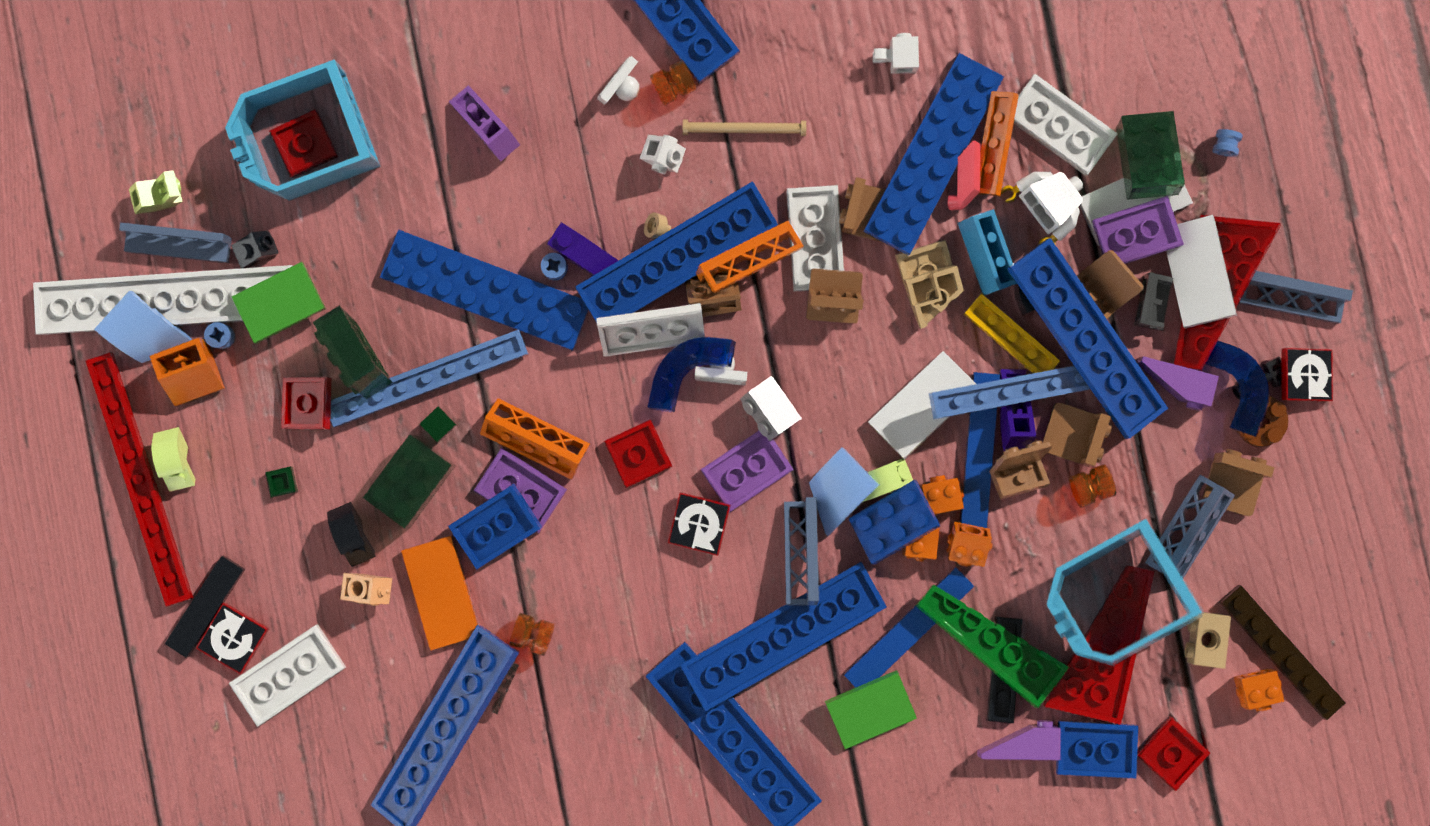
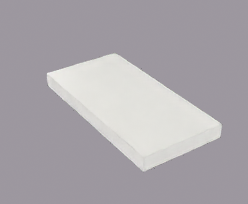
(1062, 125)
(1113, 199)
(815, 219)
(1201, 274)
(650, 329)
(908, 416)
(287, 675)

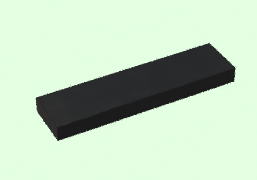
(204, 606)
(1001, 696)

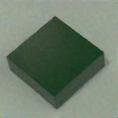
(438, 424)
(281, 481)

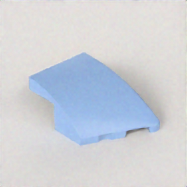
(139, 329)
(840, 489)

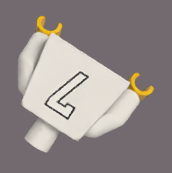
(1050, 200)

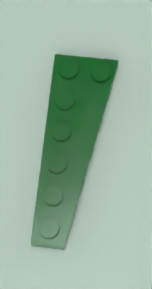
(1010, 657)

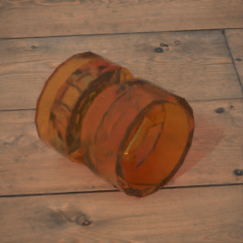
(681, 78)
(1092, 485)
(523, 631)

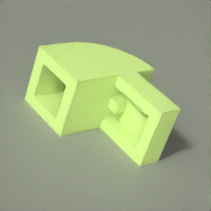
(156, 194)
(170, 461)
(890, 477)

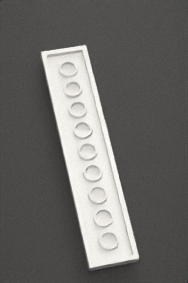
(179, 297)

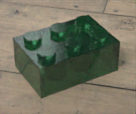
(1150, 155)
(351, 353)
(409, 481)

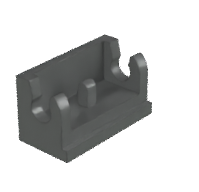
(1153, 301)

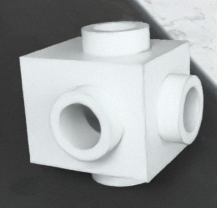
(663, 153)

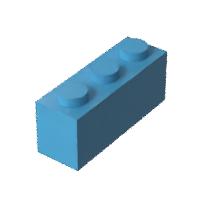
(987, 251)

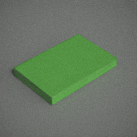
(278, 302)
(870, 709)

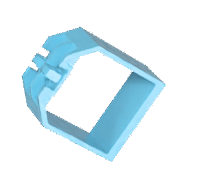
(247, 149)
(1067, 626)

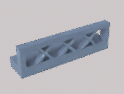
(176, 242)
(1301, 288)
(1199, 528)
(811, 552)

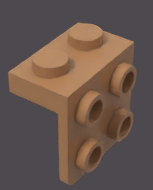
(861, 206)
(1110, 282)
(1077, 434)
(1021, 470)
(1239, 477)

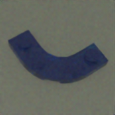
(680, 361)
(1252, 384)

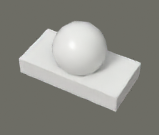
(625, 86)
(721, 374)

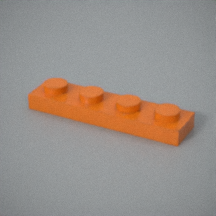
(996, 141)

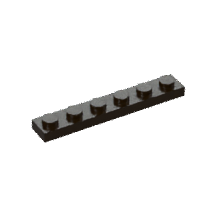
(1282, 652)

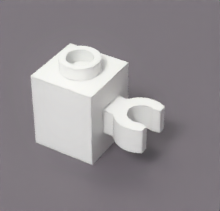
(902, 54)

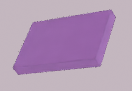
(1139, 230)
(746, 470)
(536, 488)

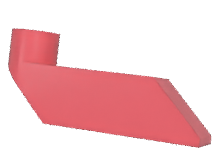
(968, 177)

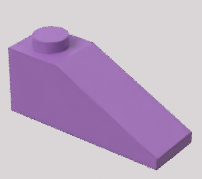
(484, 123)
(1183, 383)
(1028, 743)

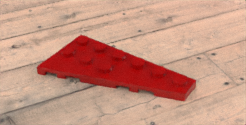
(1243, 249)
(1096, 687)

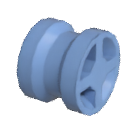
(1227, 142)
(557, 270)
(224, 338)

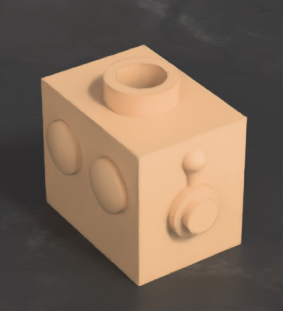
(366, 589)

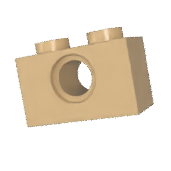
(1216, 651)

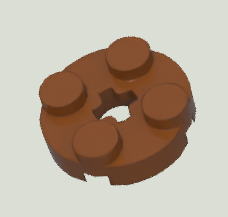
(1274, 429)

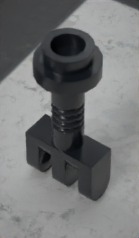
(1270, 373)

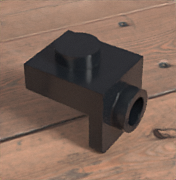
(254, 248)

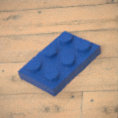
(894, 522)
(495, 526)
(1098, 749)

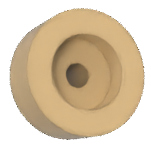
(656, 225)

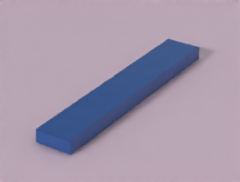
(979, 460)
(903, 635)

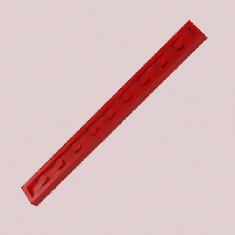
(139, 479)

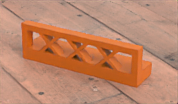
(747, 251)
(531, 442)

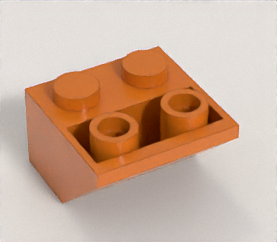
(187, 371)

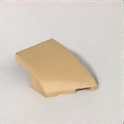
(929, 280)

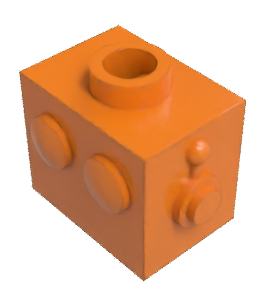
(943, 494)
(969, 544)
(924, 547)
(1259, 689)

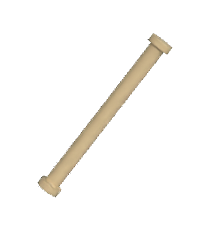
(718, 127)

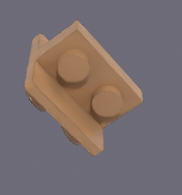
(834, 296)
(712, 303)

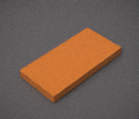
(440, 592)

